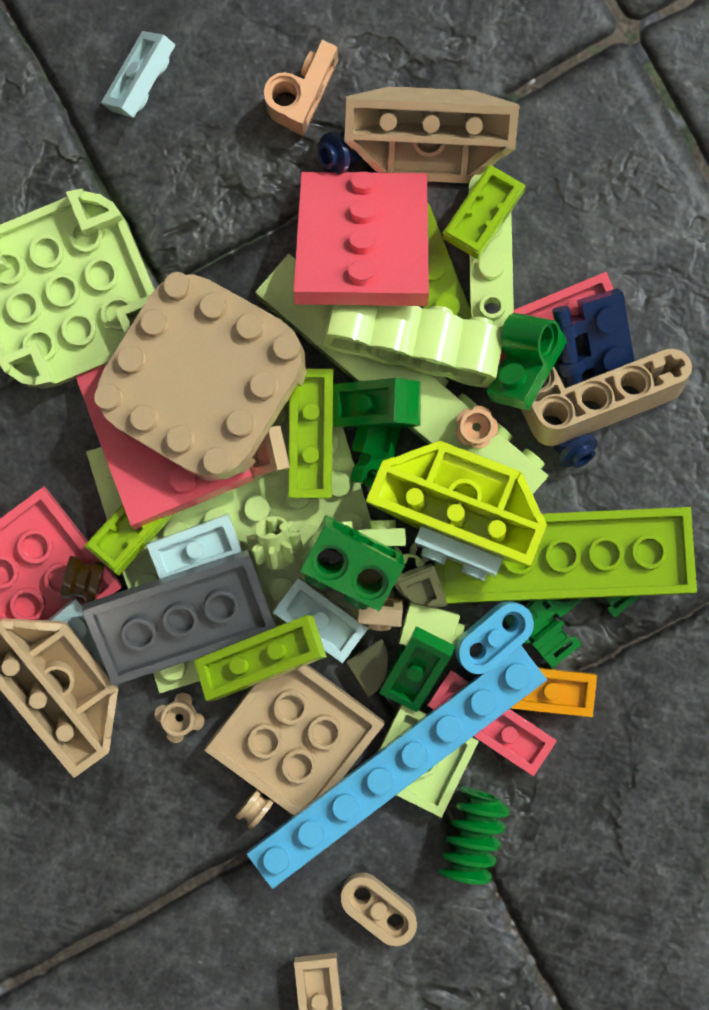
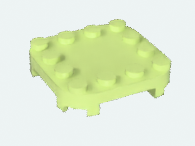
(67, 289)

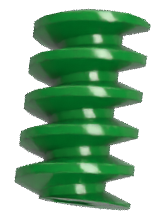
(476, 838)

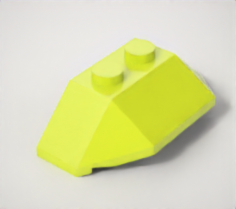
(462, 499)

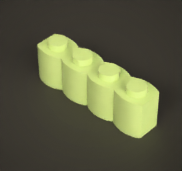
(419, 339)

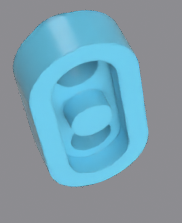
(495, 640)

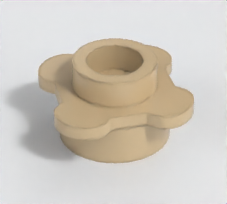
(177, 729)

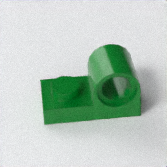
(531, 352)
(377, 403)
(416, 669)

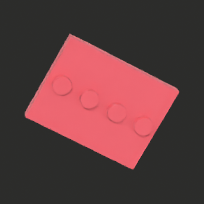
(362, 239)
(145, 480)
(34, 556)

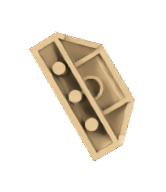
(430, 131)
(58, 689)

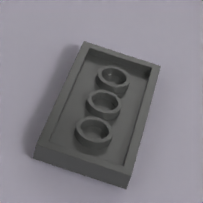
(178, 617)

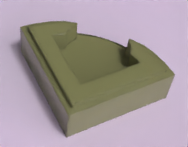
(422, 586)
(370, 666)

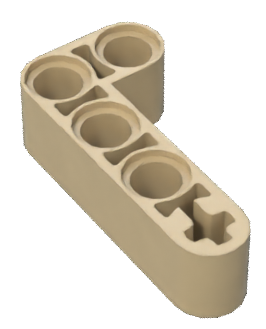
(608, 394)

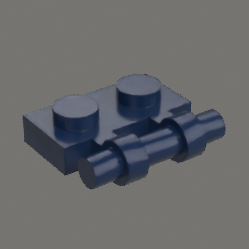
(605, 335)

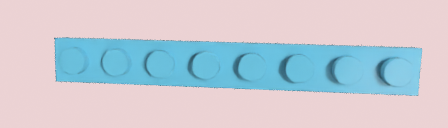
(395, 767)

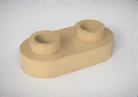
(377, 908)

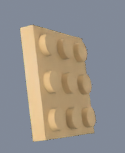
(294, 737)

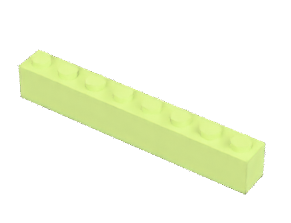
(438, 404)

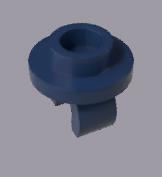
(335, 153)
(578, 451)

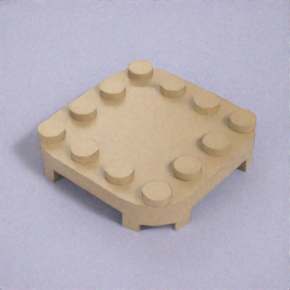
(201, 376)

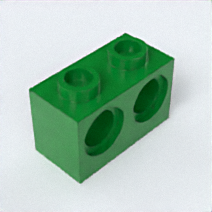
(358, 554)

